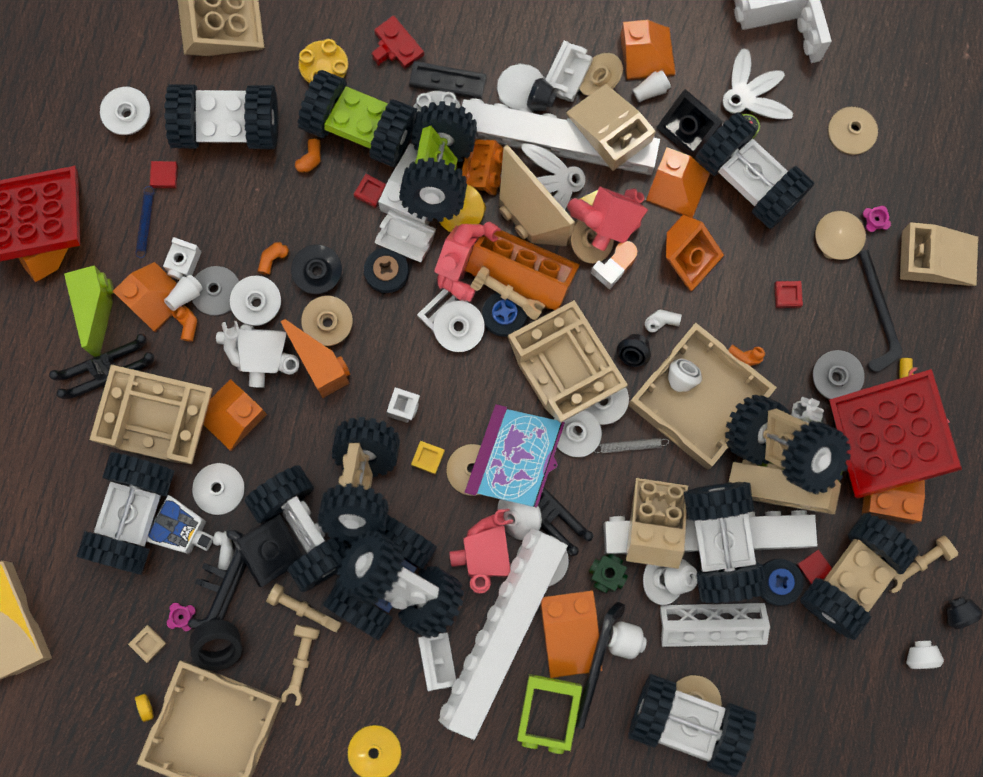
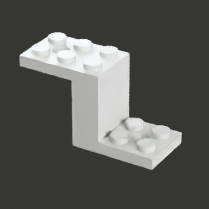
(809, 15)

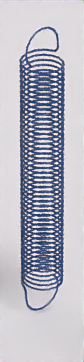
(145, 217)

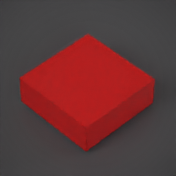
(163, 174)
(370, 190)
(788, 294)
(814, 567)

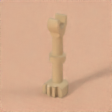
(532, 307)
(944, 547)
(302, 608)
(301, 662)

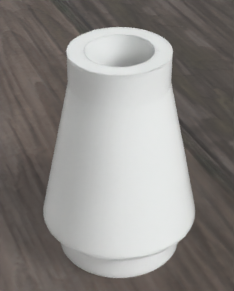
(652, 86)
(184, 291)

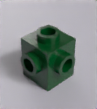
(598, 576)

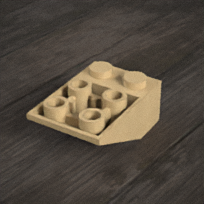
(612, 126)
(938, 255)
(657, 524)

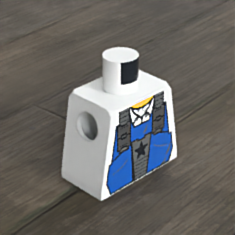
(179, 528)

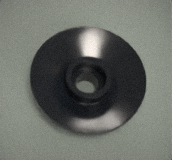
(316, 257)

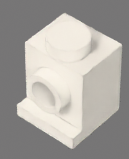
(187, 265)
(403, 405)

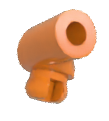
(311, 159)
(270, 254)
(188, 321)
(750, 357)

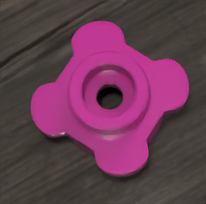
(880, 212)
(175, 611)

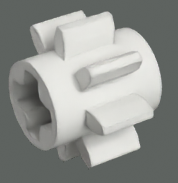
(807, 410)

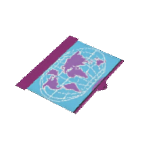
(515, 457)

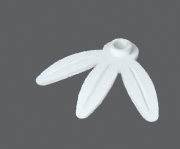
(748, 92)
(562, 177)

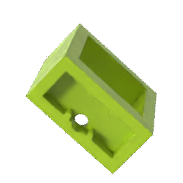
(551, 685)

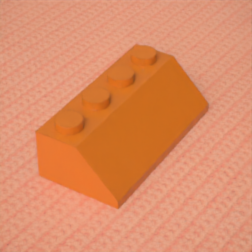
(525, 267)

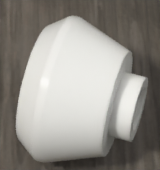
(683, 375)
(682, 579)
(924, 656)

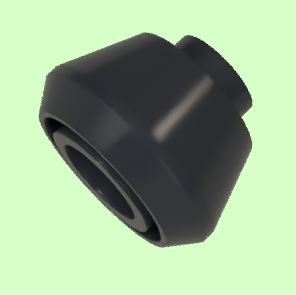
(541, 96)
(634, 350)
(963, 613)

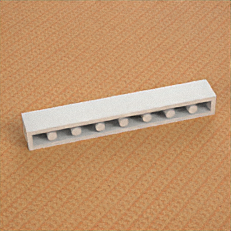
(549, 132)
(767, 532)
(502, 633)

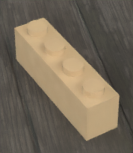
(771, 487)

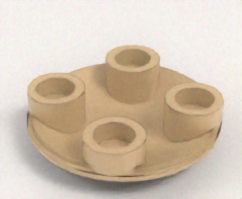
(840, 235)

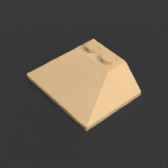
(531, 205)
(565, 362)
(151, 415)

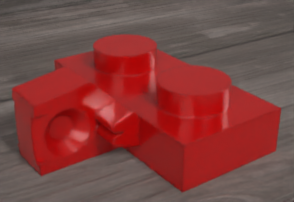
(396, 44)

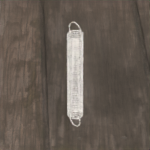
(657, 440)

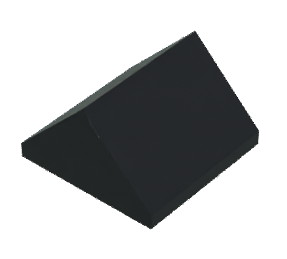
(689, 123)

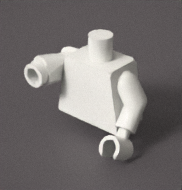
(258, 352)

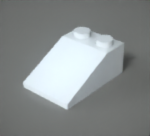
(390, 197)

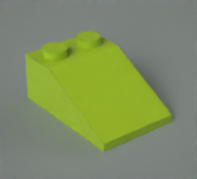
(91, 305)

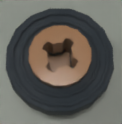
(388, 278)

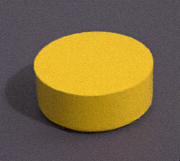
(144, 707)

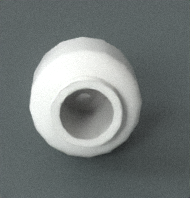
(626, 640)

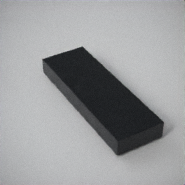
(447, 79)

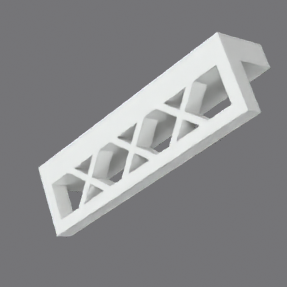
(715, 629)

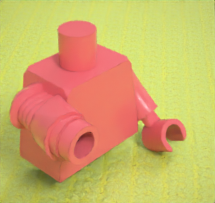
(611, 215)
(456, 255)
(484, 551)

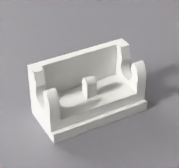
(569, 70)
(405, 236)
(437, 661)

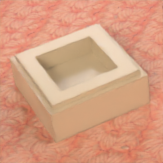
(147, 644)

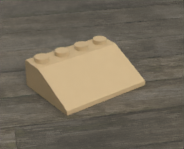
(220, 26)

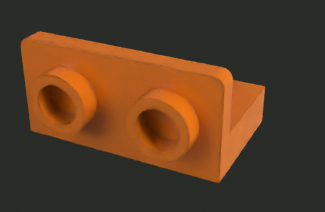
(484, 166)

